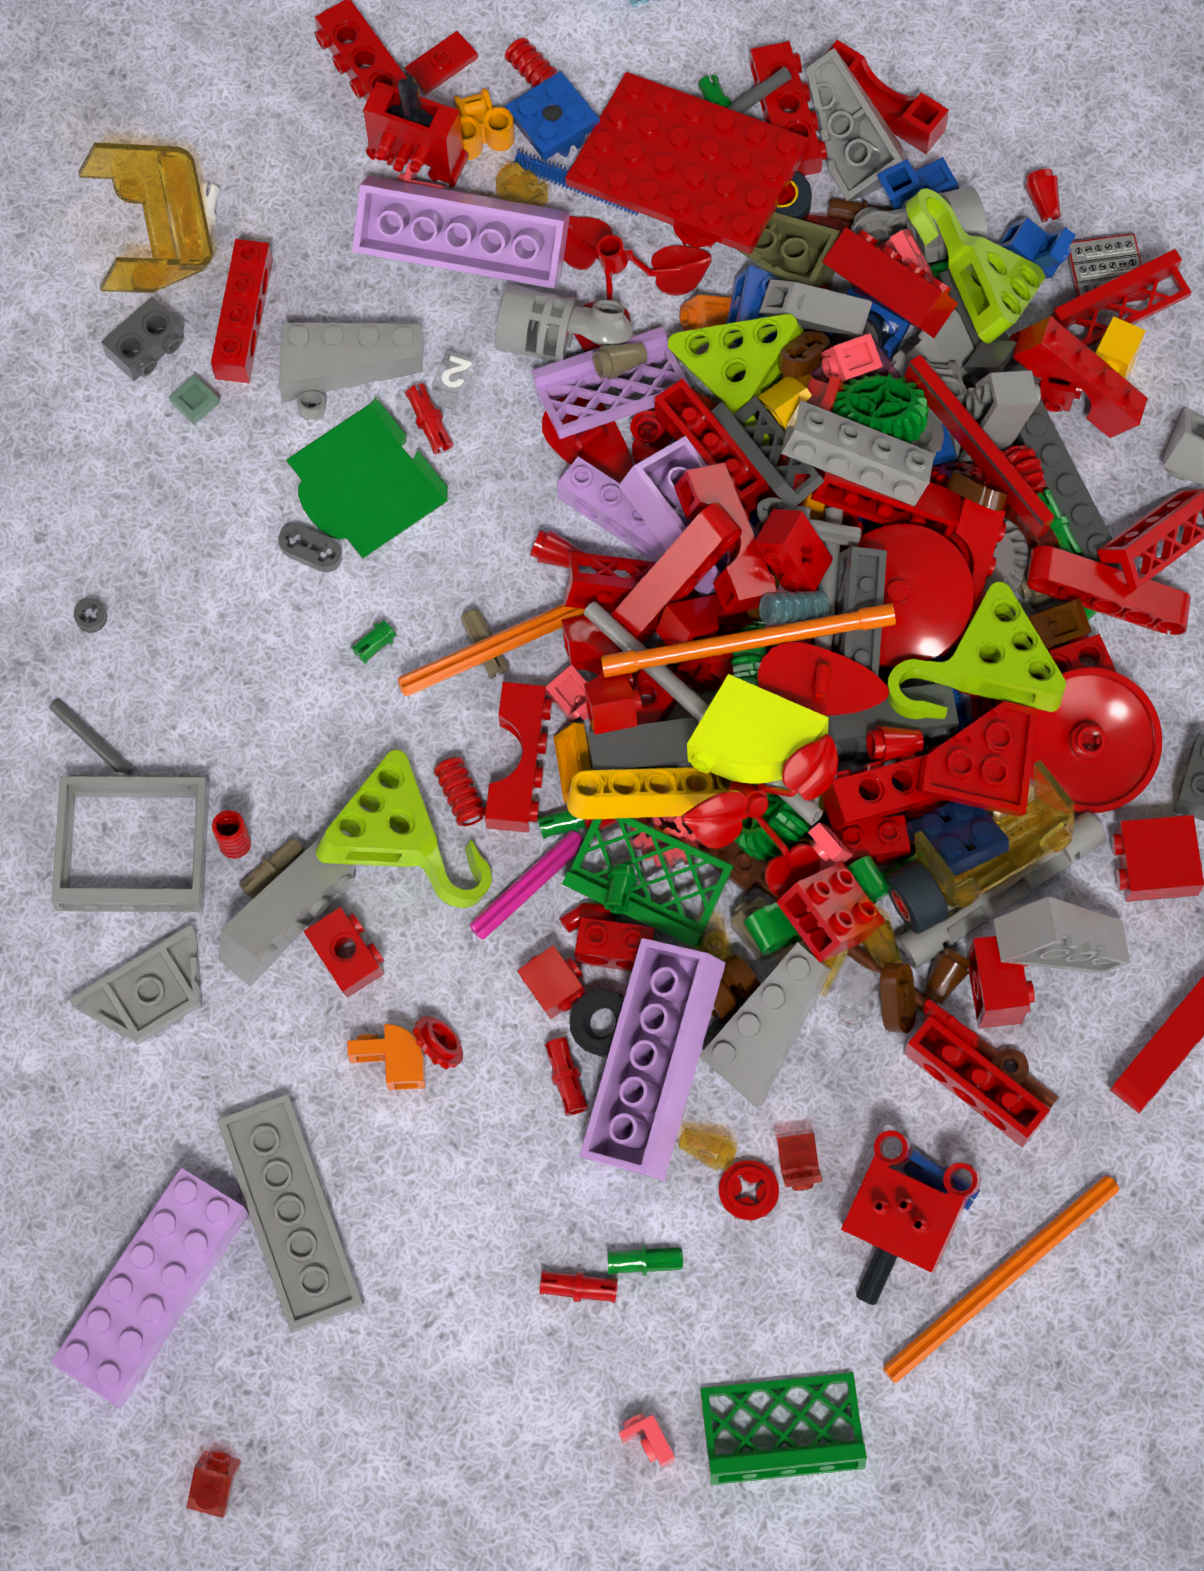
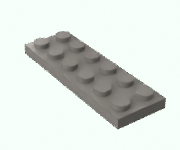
(289, 1213)

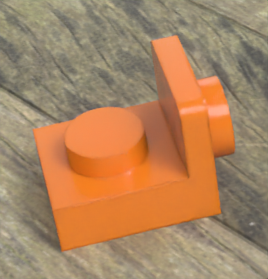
(704, 312)

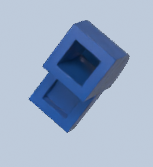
(902, 182)
(1037, 246)

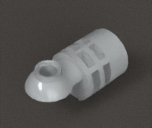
(884, 224)
(557, 322)

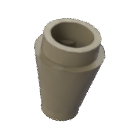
(615, 360)

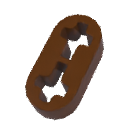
(803, 354)
(977, 490)
(897, 997)

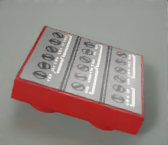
(1102, 260)

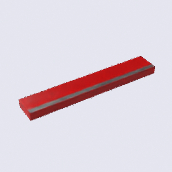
(980, 447)

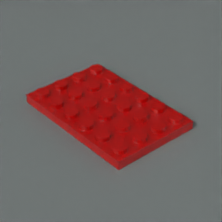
(688, 162)

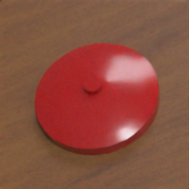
(928, 592)
(1099, 740)

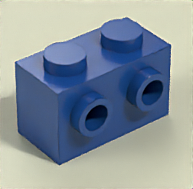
(748, 298)

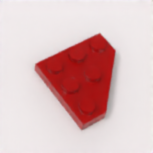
(985, 762)

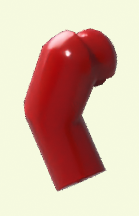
(588, 910)

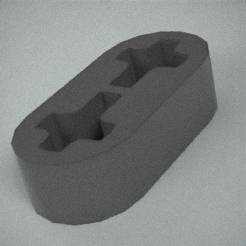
(313, 541)

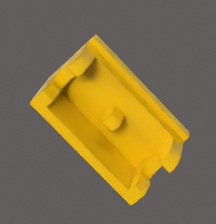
(783, 399)

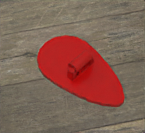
(598, 446)
(820, 679)

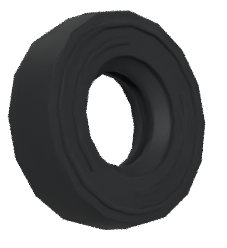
(582, 1015)

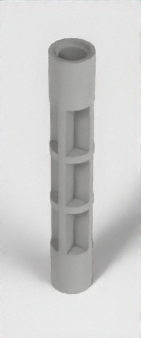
(961, 921)

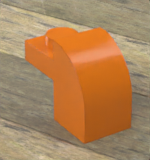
(398, 1050)

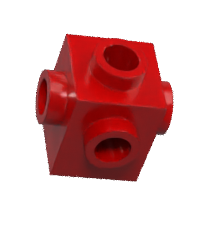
(1058, 394)

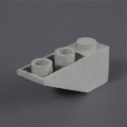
(816, 307)

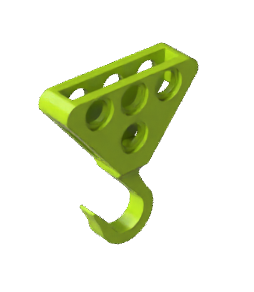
(1003, 289)
(720, 363)
(1003, 680)
(377, 844)

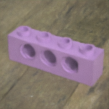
(606, 505)

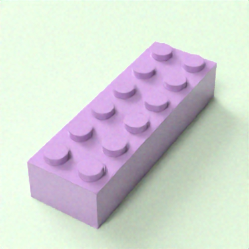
(460, 231)
(652, 1059)
(150, 1288)

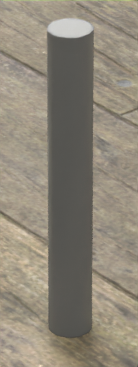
(761, 91)
(94, 741)

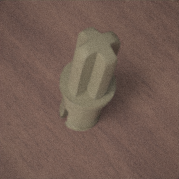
(478, 630)
(271, 868)

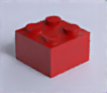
(997, 987)

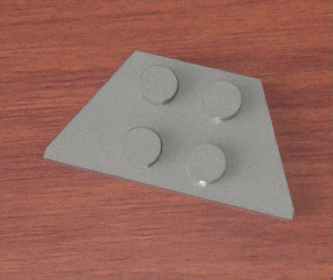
(147, 990)

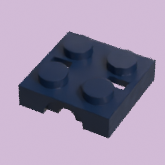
(965, 840)

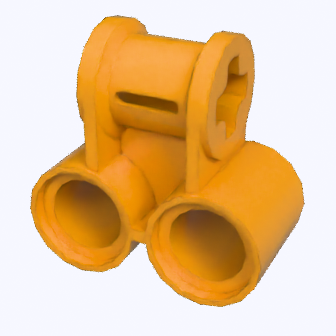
(481, 123)

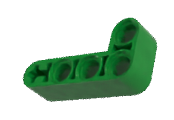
(774, 931)

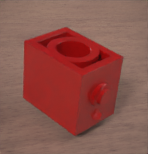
(553, 981)

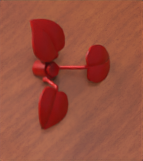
(676, 267)
(720, 817)

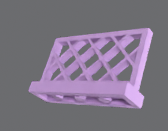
(577, 374)

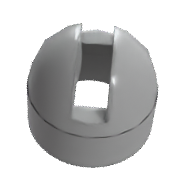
(308, 398)

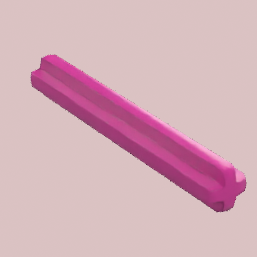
(526, 885)

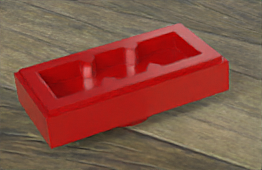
(441, 62)

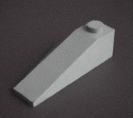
(852, 128)
(949, 345)
(1185, 449)

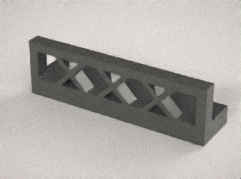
(758, 455)
(860, 586)

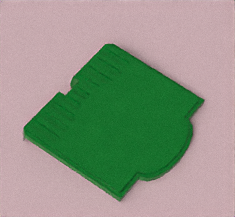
(363, 481)

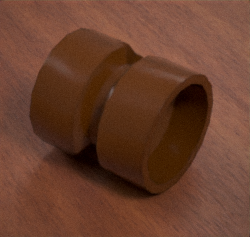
(744, 985)

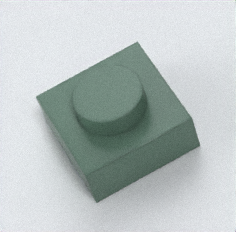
(194, 399)

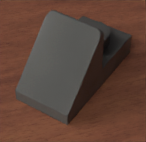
(994, 358)

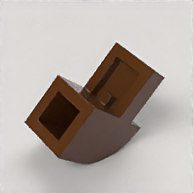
(1060, 623)

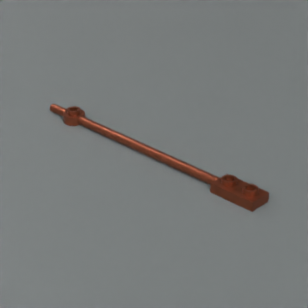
(750, 872)

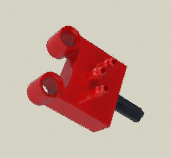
(414, 128)
(903, 1216)

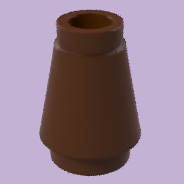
(946, 975)

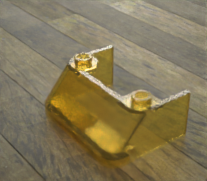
(173, 208)
(1031, 837)

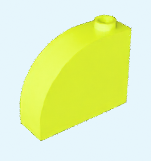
(751, 733)

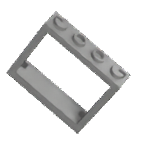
(128, 899)

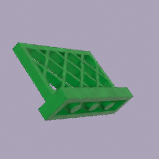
(644, 908)
(791, 1460)

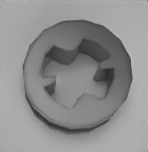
(79, 615)

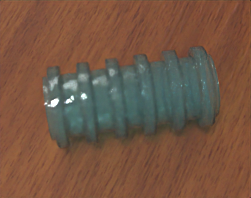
(793, 607)

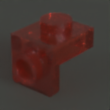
(798, 1159)
(212, 1483)

